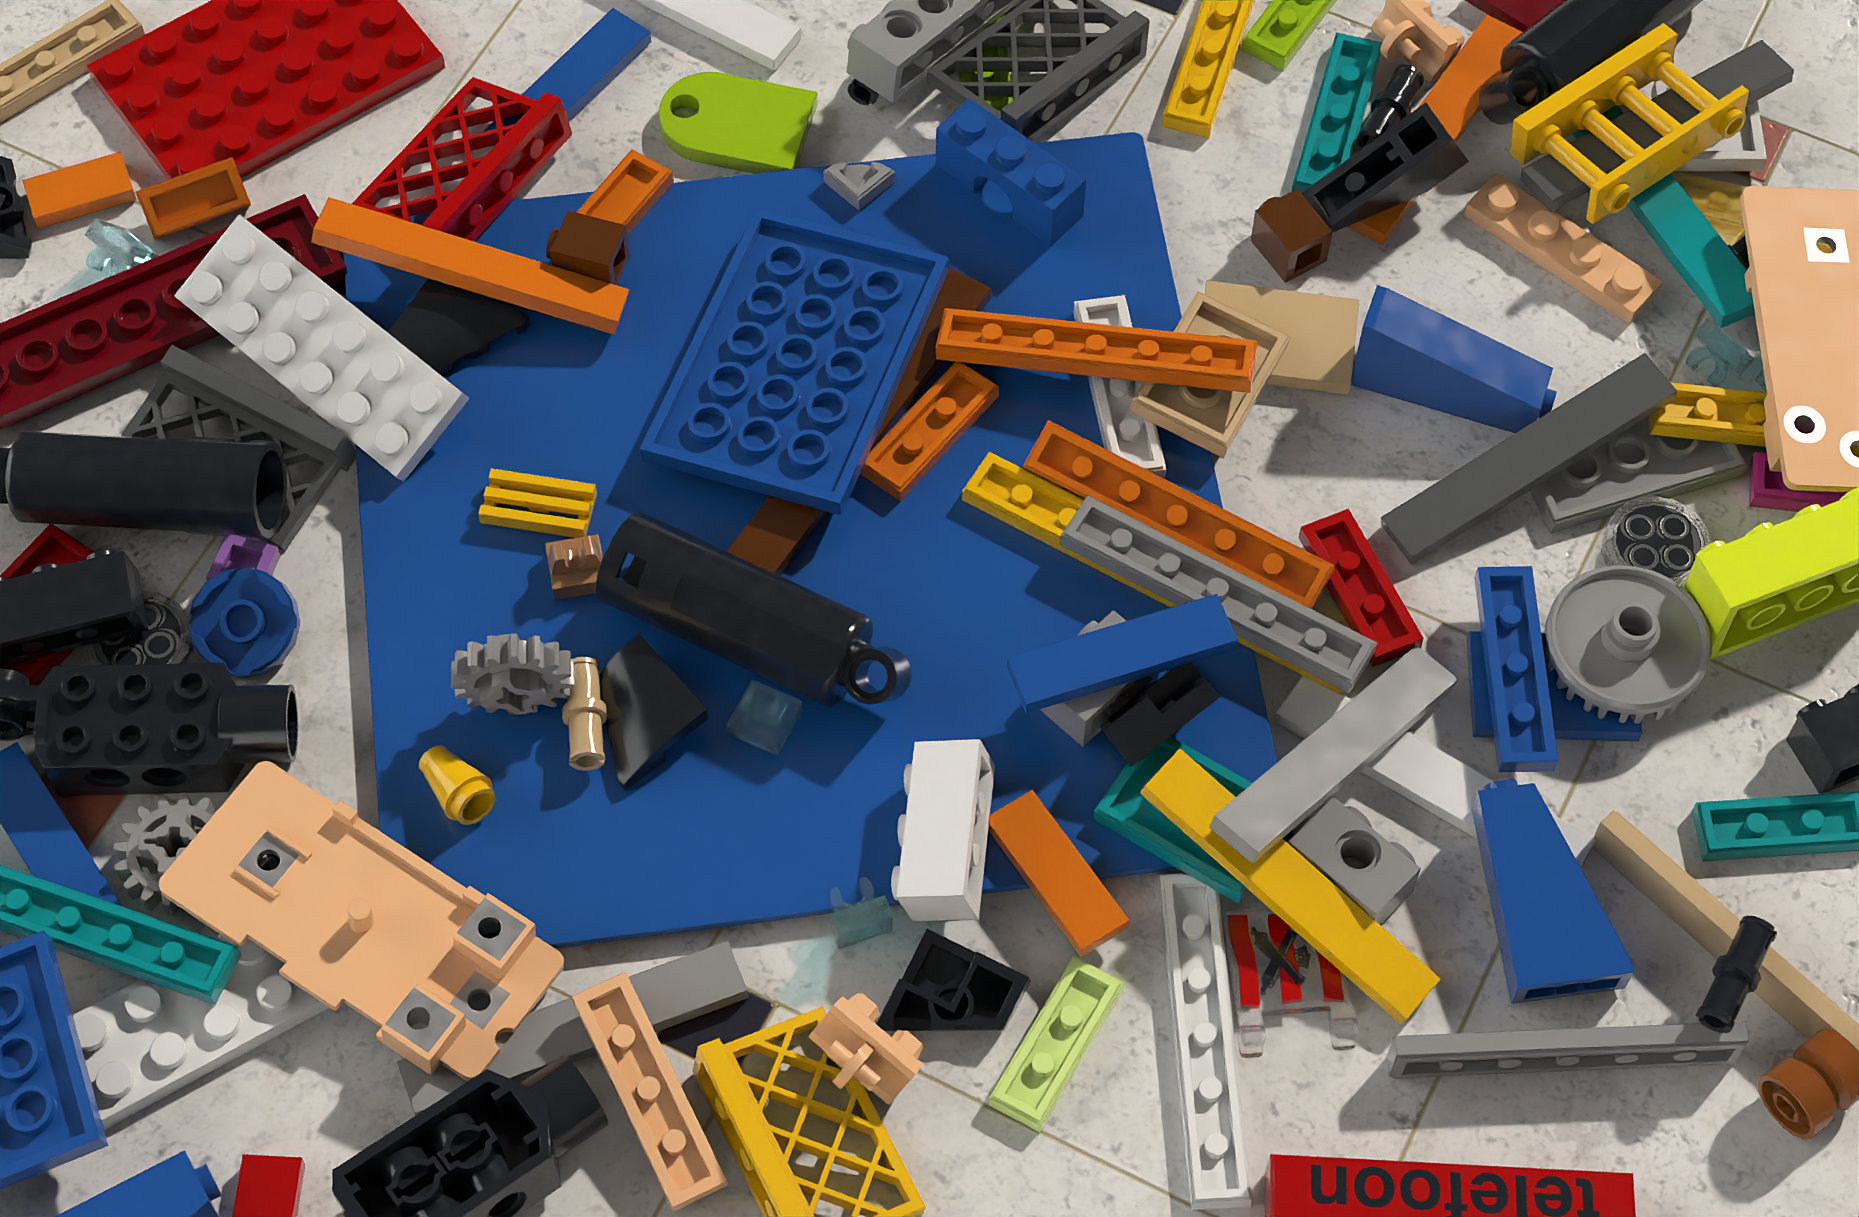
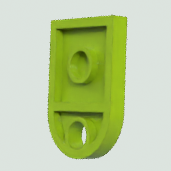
(738, 122)

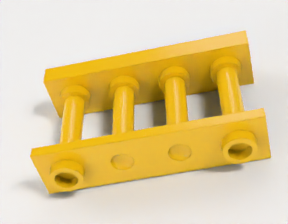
(1618, 83)

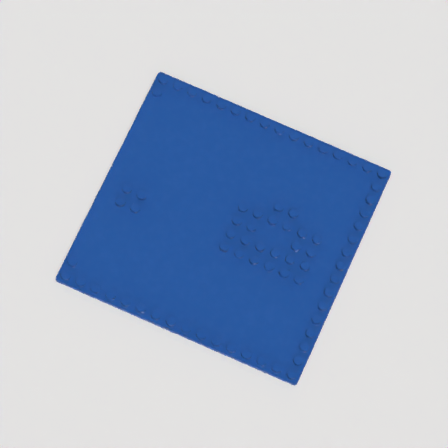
(722, 824)

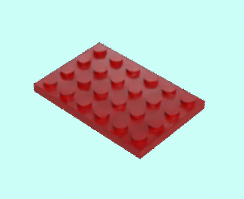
(260, 77)

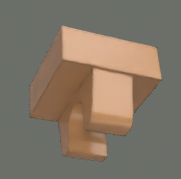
(574, 565)

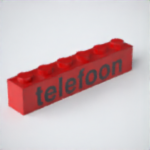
(1426, 1189)

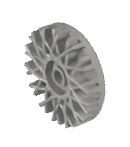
(1627, 642)

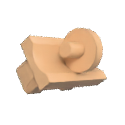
(1416, 37)
(865, 1050)

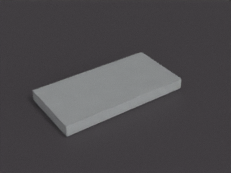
(1630, 469)

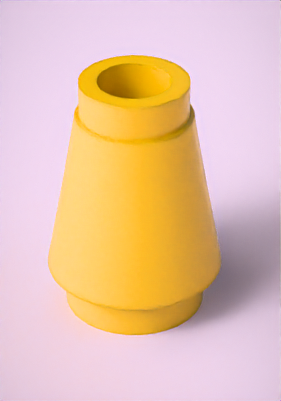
(460, 788)

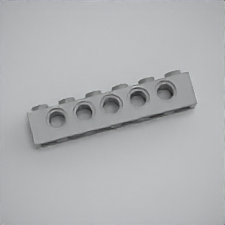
(913, 37)

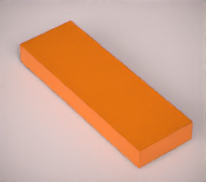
(929, 430)
(1057, 873)

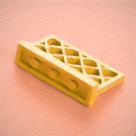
(756, 1142)

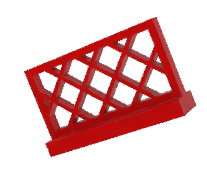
(488, 180)

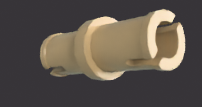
(585, 715)

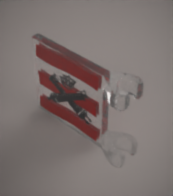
(1279, 975)

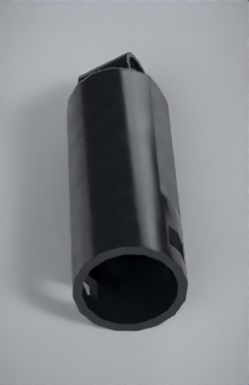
(1568, 45)
(145, 483)
(746, 614)

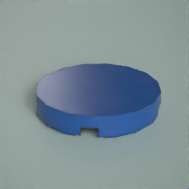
(244, 621)

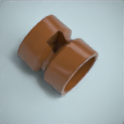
(1812, 1084)

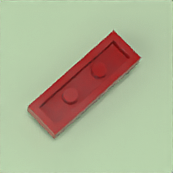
(1362, 586)

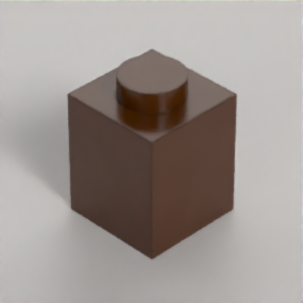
(1290, 235)
(589, 247)

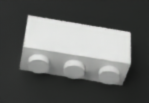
(944, 830)

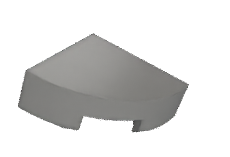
(859, 182)

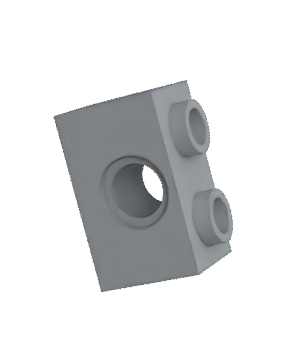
(1346, 832)

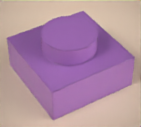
(244, 553)

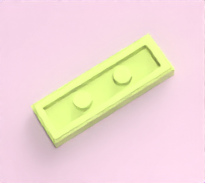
(1056, 1044)

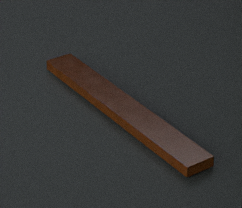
(784, 526)

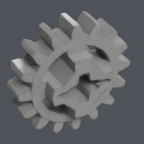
(512, 674)
(156, 845)

